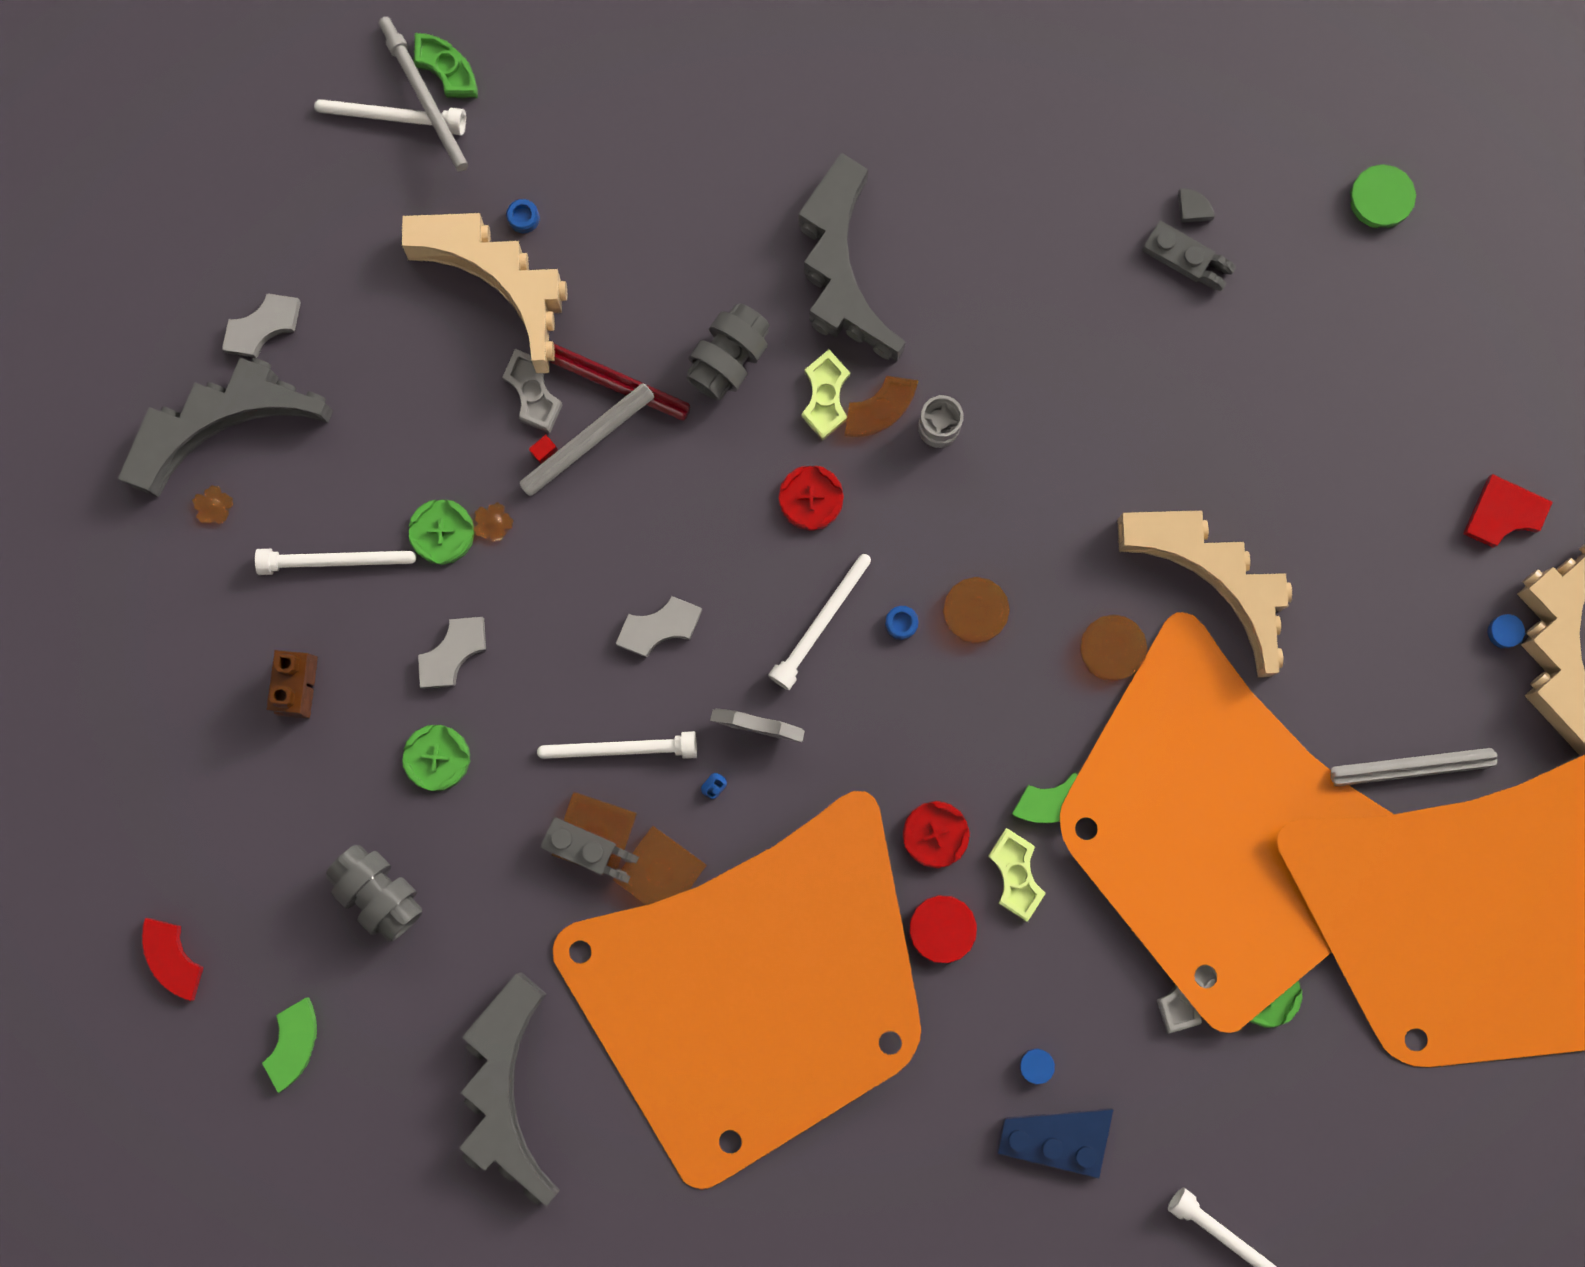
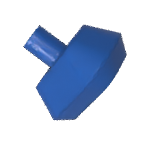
(713, 786)

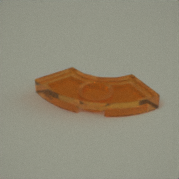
(881, 409)

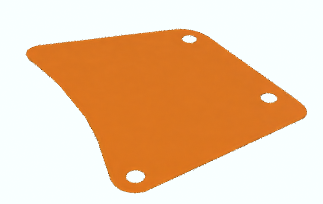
(1189, 821)
(1458, 918)
(755, 992)

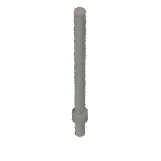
(398, 48)

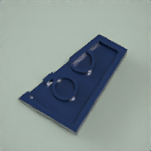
(1061, 1140)

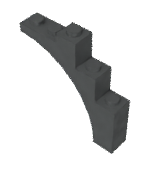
(828, 264)
(169, 436)
(491, 1090)

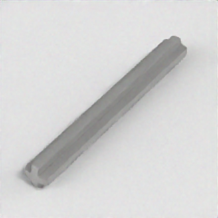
(586, 439)
(1413, 767)

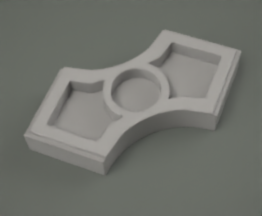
(249, 334)
(537, 404)
(674, 620)
(442, 664)
(757, 724)
(1176, 1008)

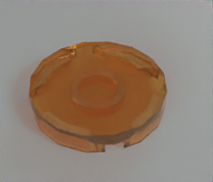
(976, 610)
(1113, 647)

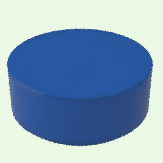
(523, 216)
(901, 622)
(1506, 631)
(1037, 1066)

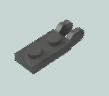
(1187, 256)
(585, 848)

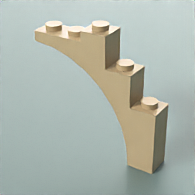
(466, 244)
(1224, 565)
(1555, 645)

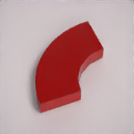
(168, 959)

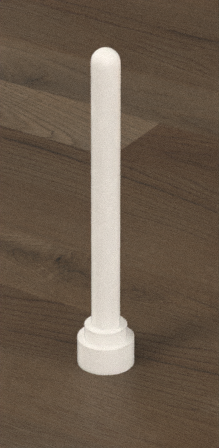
(454, 118)
(268, 561)
(785, 672)
(682, 745)
(1185, 1206)

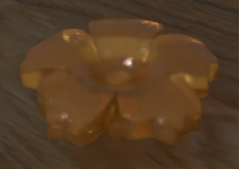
(213, 505)
(492, 522)

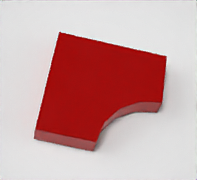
(1505, 509)

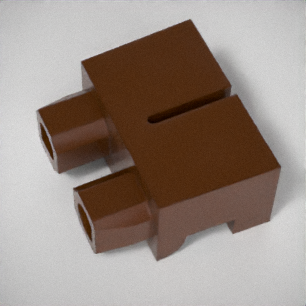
(288, 682)

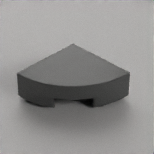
(1194, 206)

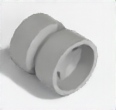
(940, 421)

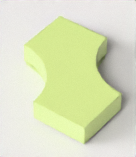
(824, 410)
(1013, 859)

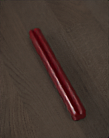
(618, 381)

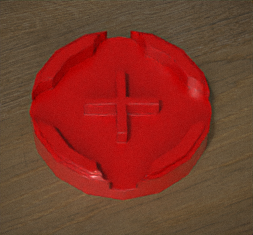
(811, 497)
(936, 834)
(943, 929)

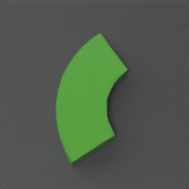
(447, 63)
(1043, 804)
(294, 1046)

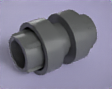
(720, 363)
(363, 881)

